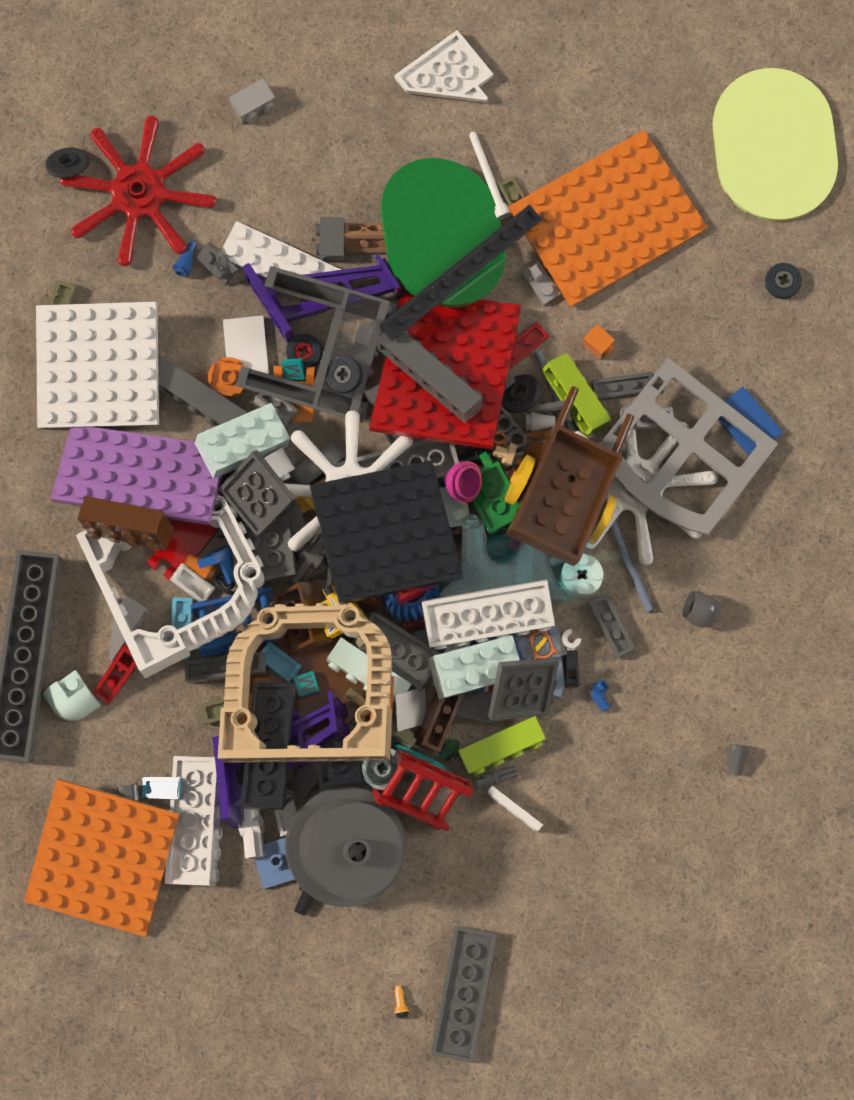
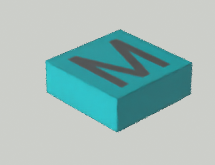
(293, 369)
(306, 684)

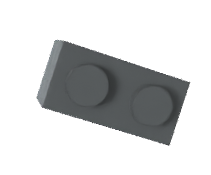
(331, 239)

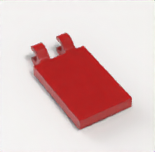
(185, 540)

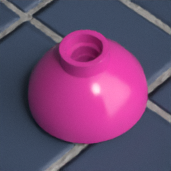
(463, 481)

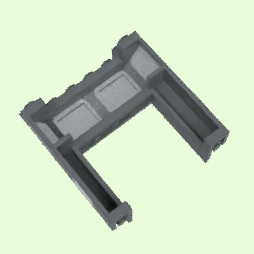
(351, 335)

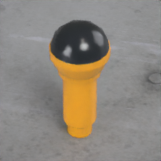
(401, 1009)

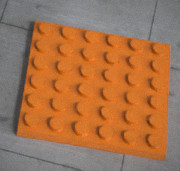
(102, 857)

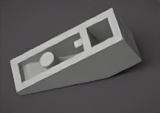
(135, 617)

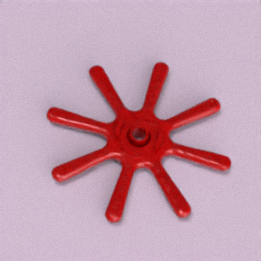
(143, 203)

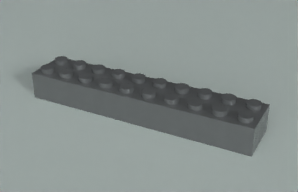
(26, 652)

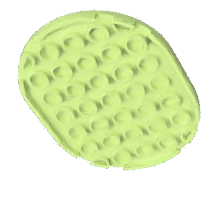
(775, 144)

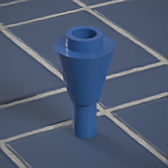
(183, 265)

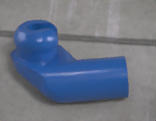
(598, 695)

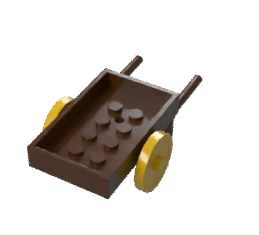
(561, 514)

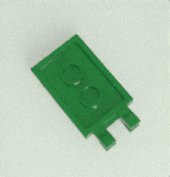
(491, 498)

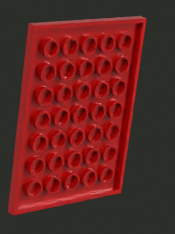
(476, 346)

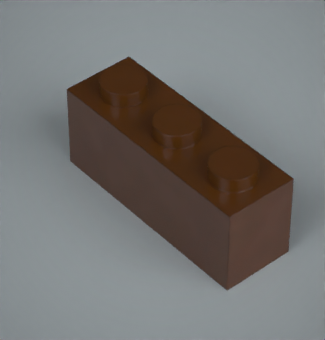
(437, 722)

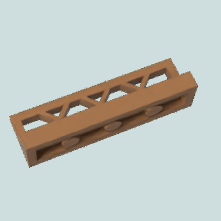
(364, 239)

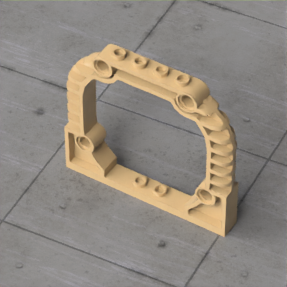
(365, 743)

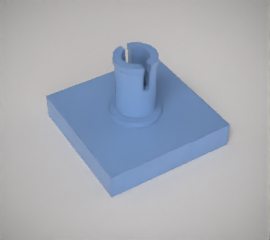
(274, 867)

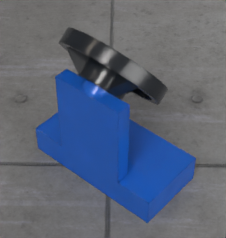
(225, 559)

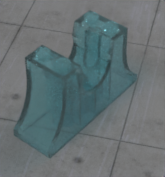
(487, 571)

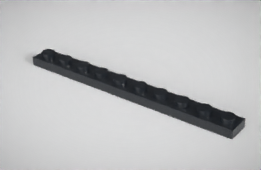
(460, 273)

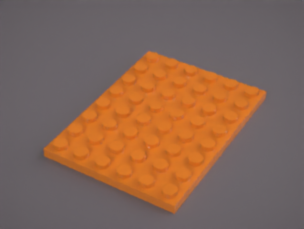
(609, 218)

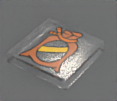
(541, 644)

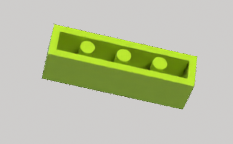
(586, 409)
(501, 746)

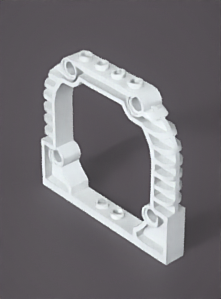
(151, 649)

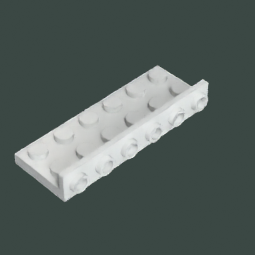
(488, 614)
(198, 830)

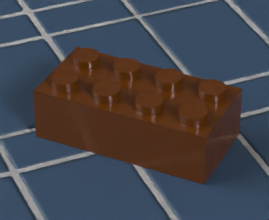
(125, 523)

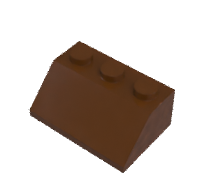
(302, 639)

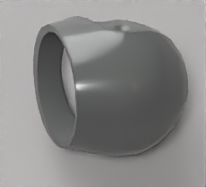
(704, 611)

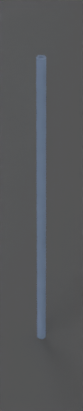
(614, 527)

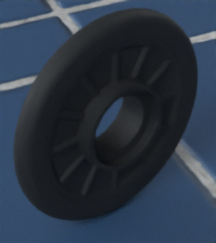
(78, 164)
(531, 396)

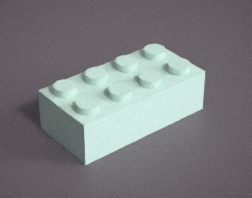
(233, 441)
(470, 666)

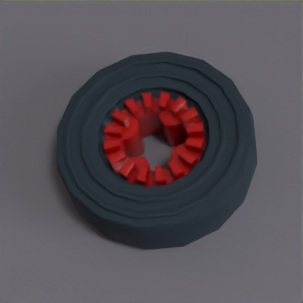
(303, 341)

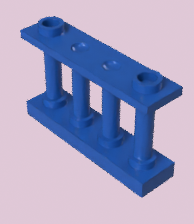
(223, 644)

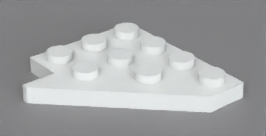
(447, 72)

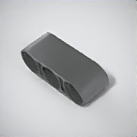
(513, 431)
(310, 473)

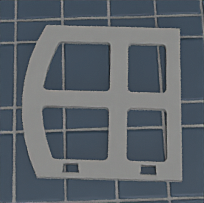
(690, 442)

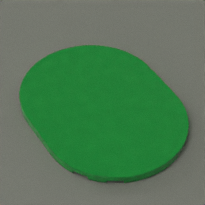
(434, 218)

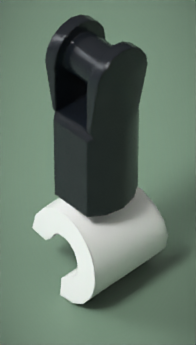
(570, 659)

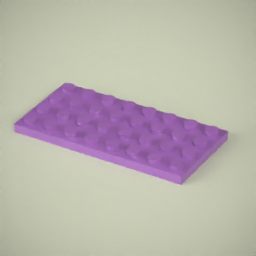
(137, 472)

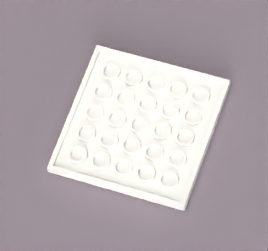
(97, 365)

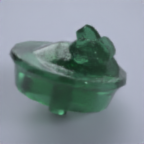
(449, 750)

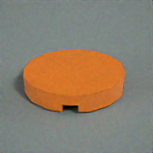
(224, 376)

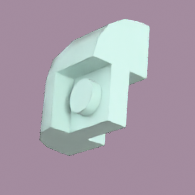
(71, 698)

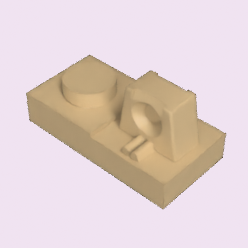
(505, 455)

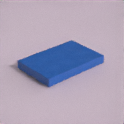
(752, 411)

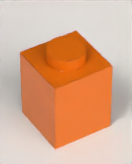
(599, 342)

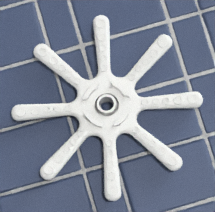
(349, 469)
(646, 471)

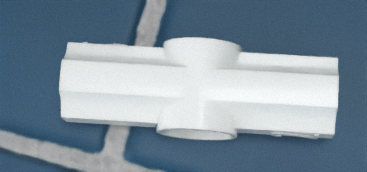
(252, 832)

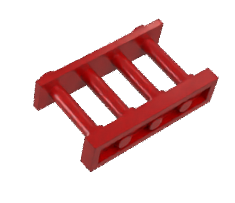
(423, 771)

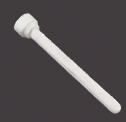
(501, 208)

